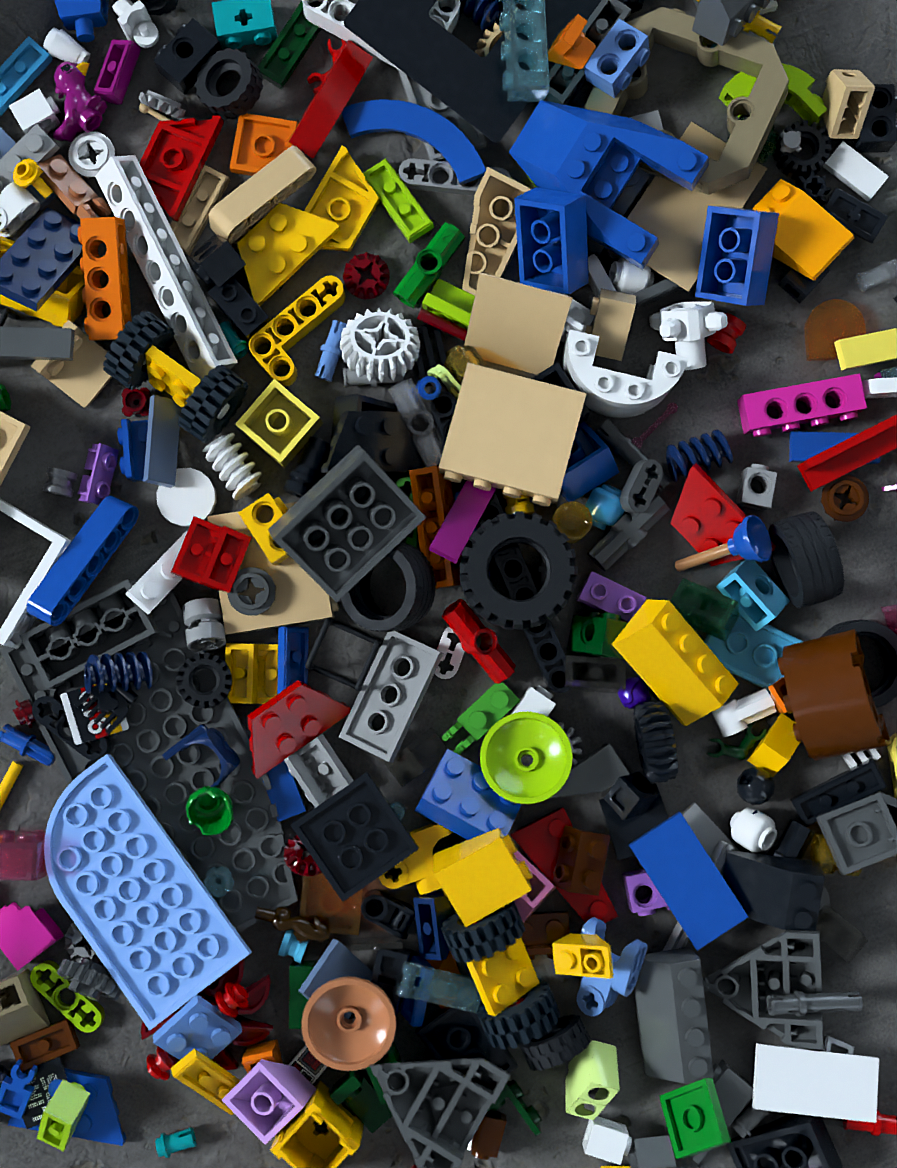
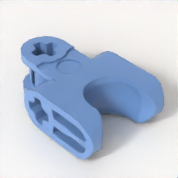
(601, 993)

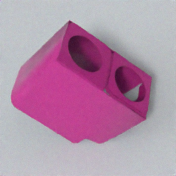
(26, 933)

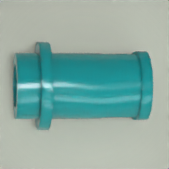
(238, 346)
(175, 1142)

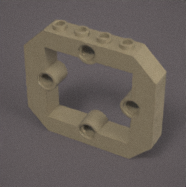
(744, 54)

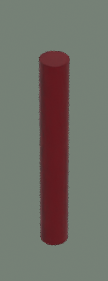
(442, 324)

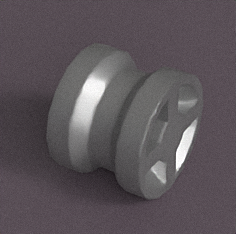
(60, 482)

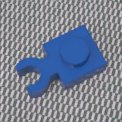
(16, 1092)

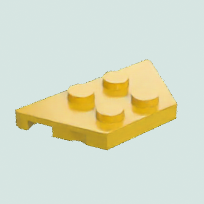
(344, 199)
(281, 247)

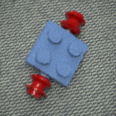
(198, 1027)

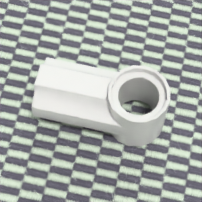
(737, 714)

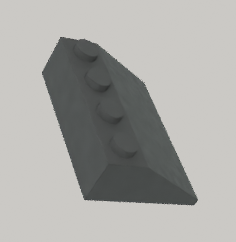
(346, 523)

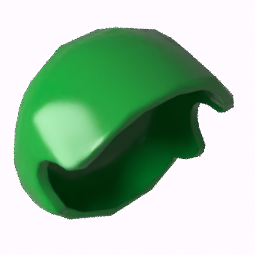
(210, 810)

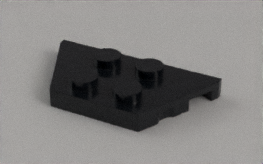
(380, 435)

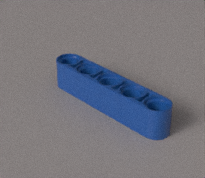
(82, 560)

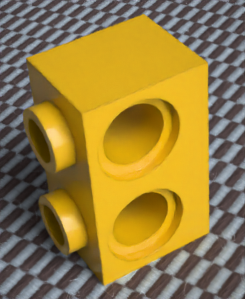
(260, 531)

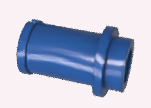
(434, 391)

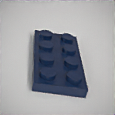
(40, 259)

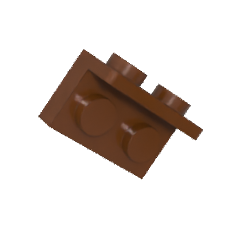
(543, 930)

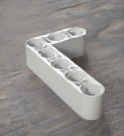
(325, 16)

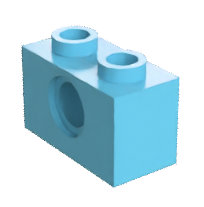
(756, 593)

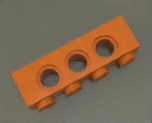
(115, 264)
(434, 499)

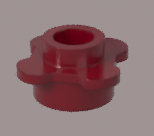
(130, 396)
(24, 713)

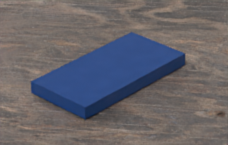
(688, 880)

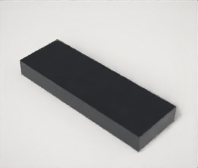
(839, 791)

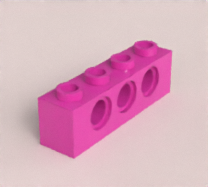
(845, 390)

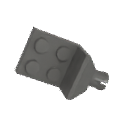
(861, 832)

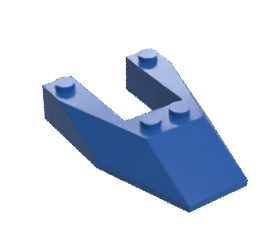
(596, 157)

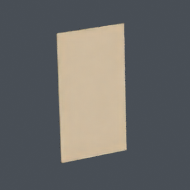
(680, 215)

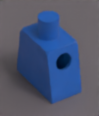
(83, 16)

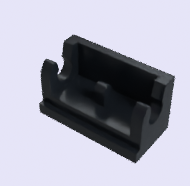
(855, 215)

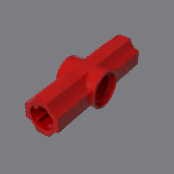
(468, 628)

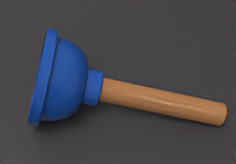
(749, 541)

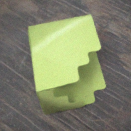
(593, 1065)

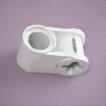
(16, 208)

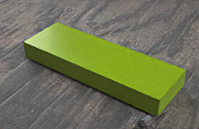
(398, 201)

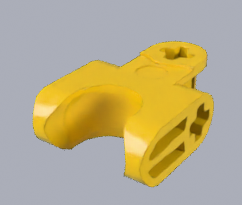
(420, 864)

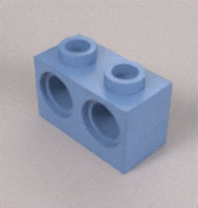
(612, 57)

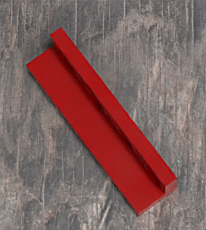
(850, 454)

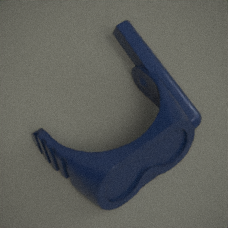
(212, 738)

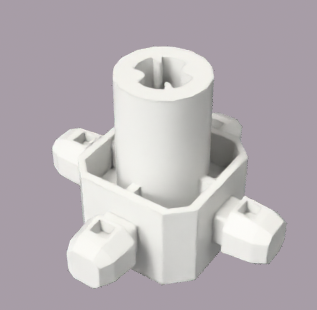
(688, 326)

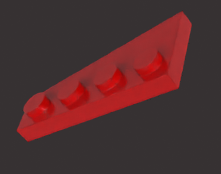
(542, 844)

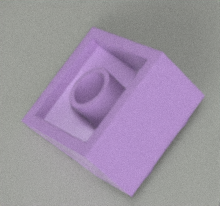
(269, 1097)

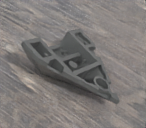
(775, 968)
(440, 1104)

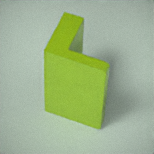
(449, 303)

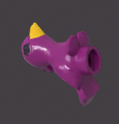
(81, 109)

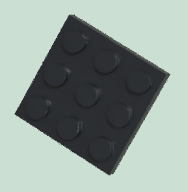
(355, 836)

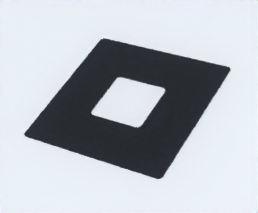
(447, 66)

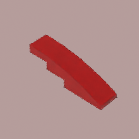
(330, 99)

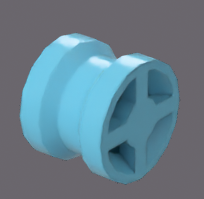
(291, 947)

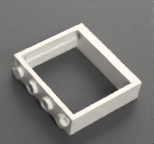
(19, 619)

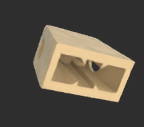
(847, 103)

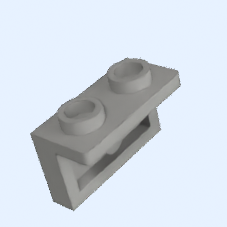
(318, 770)

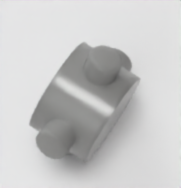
(790, 141)

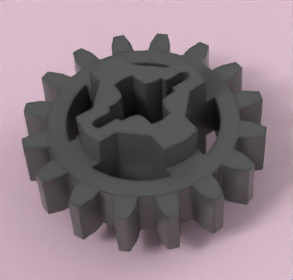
(89, 979)

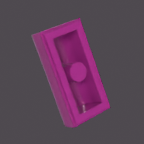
(117, 71)

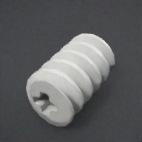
(232, 466)

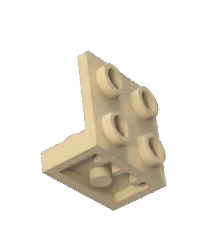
(84, 375)

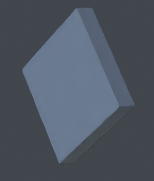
(334, 963)

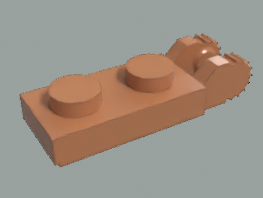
(72, 189)

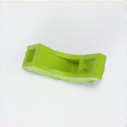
(799, 98)

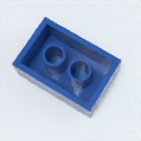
(552, 240)
(736, 255)
(464, 800)

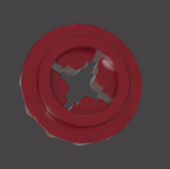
(370, 288)
(293, 858)

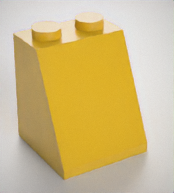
(481, 875)

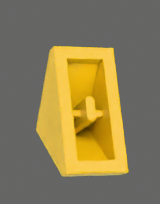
(776, 746)

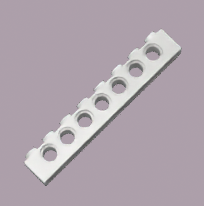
(165, 266)

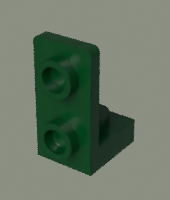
(514, 1093)
(362, 1099)

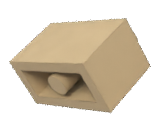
(611, 322)

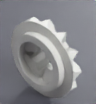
(80, 150)

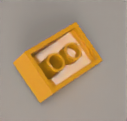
(805, 232)

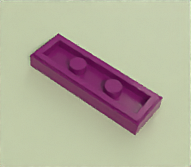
(461, 521)

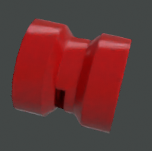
(725, 338)

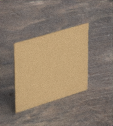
(516, 323)

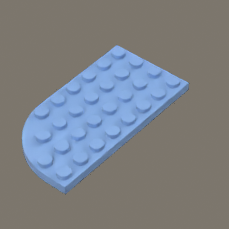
(135, 894)

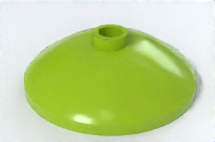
(522, 736)

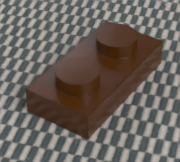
(45, 1044)

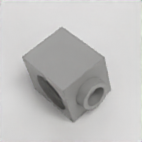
(747, 497)

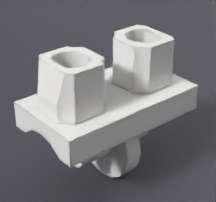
(136, 23)

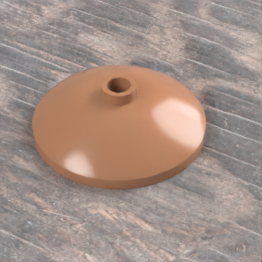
(343, 1041)

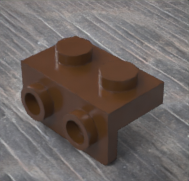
(581, 861)

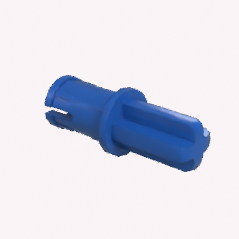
(27, 745)

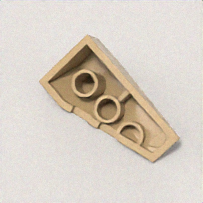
(492, 228)

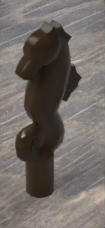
(303, 929)

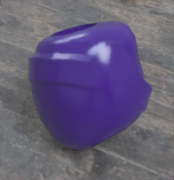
(635, 693)

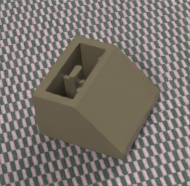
(20, 1008)

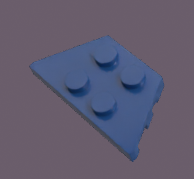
(101, 1114)

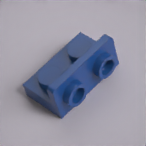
(133, 438)

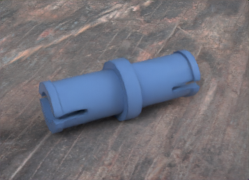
(330, 352)

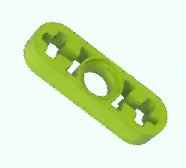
(66, 1009)

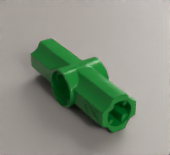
(440, 251)

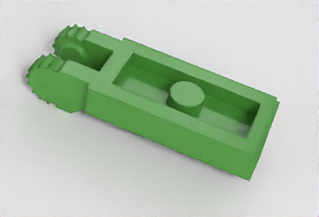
(483, 714)

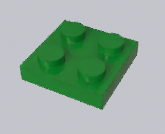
(694, 1118)

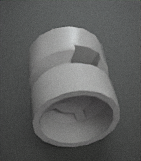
(204, 624)

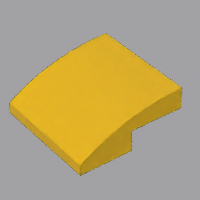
(252, 672)

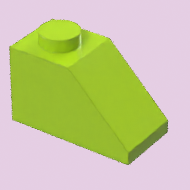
(63, 1114)

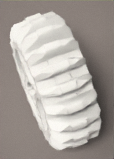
(380, 344)

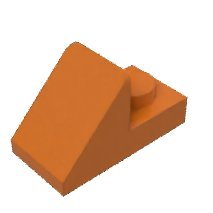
(571, 45)

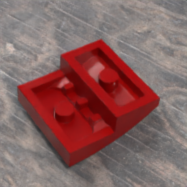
(211, 555)

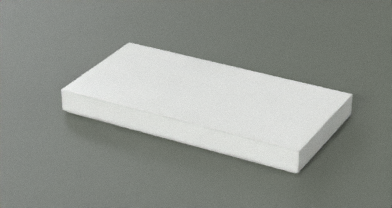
(815, 1083)

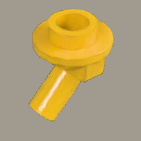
(28, 173)

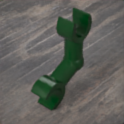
(741, 751)

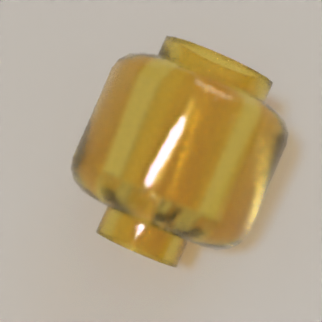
(459, 357)

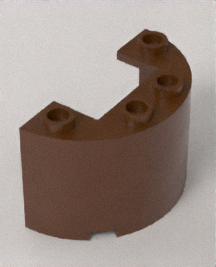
(831, 697)

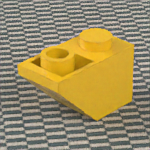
(583, 956)

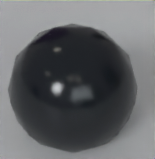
(755, 786)

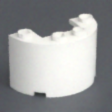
(615, 392)

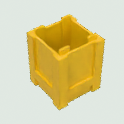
(307, 1148)

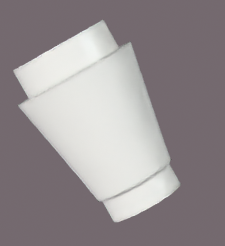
(64, 47)

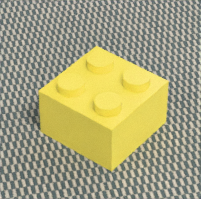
(279, 423)

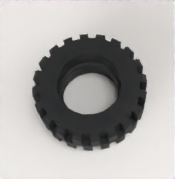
(518, 529)

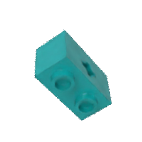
(230, 20)

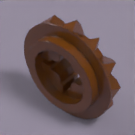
(856, 493)

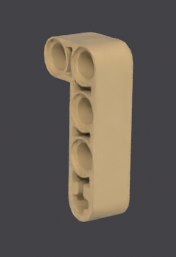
(260, 194)

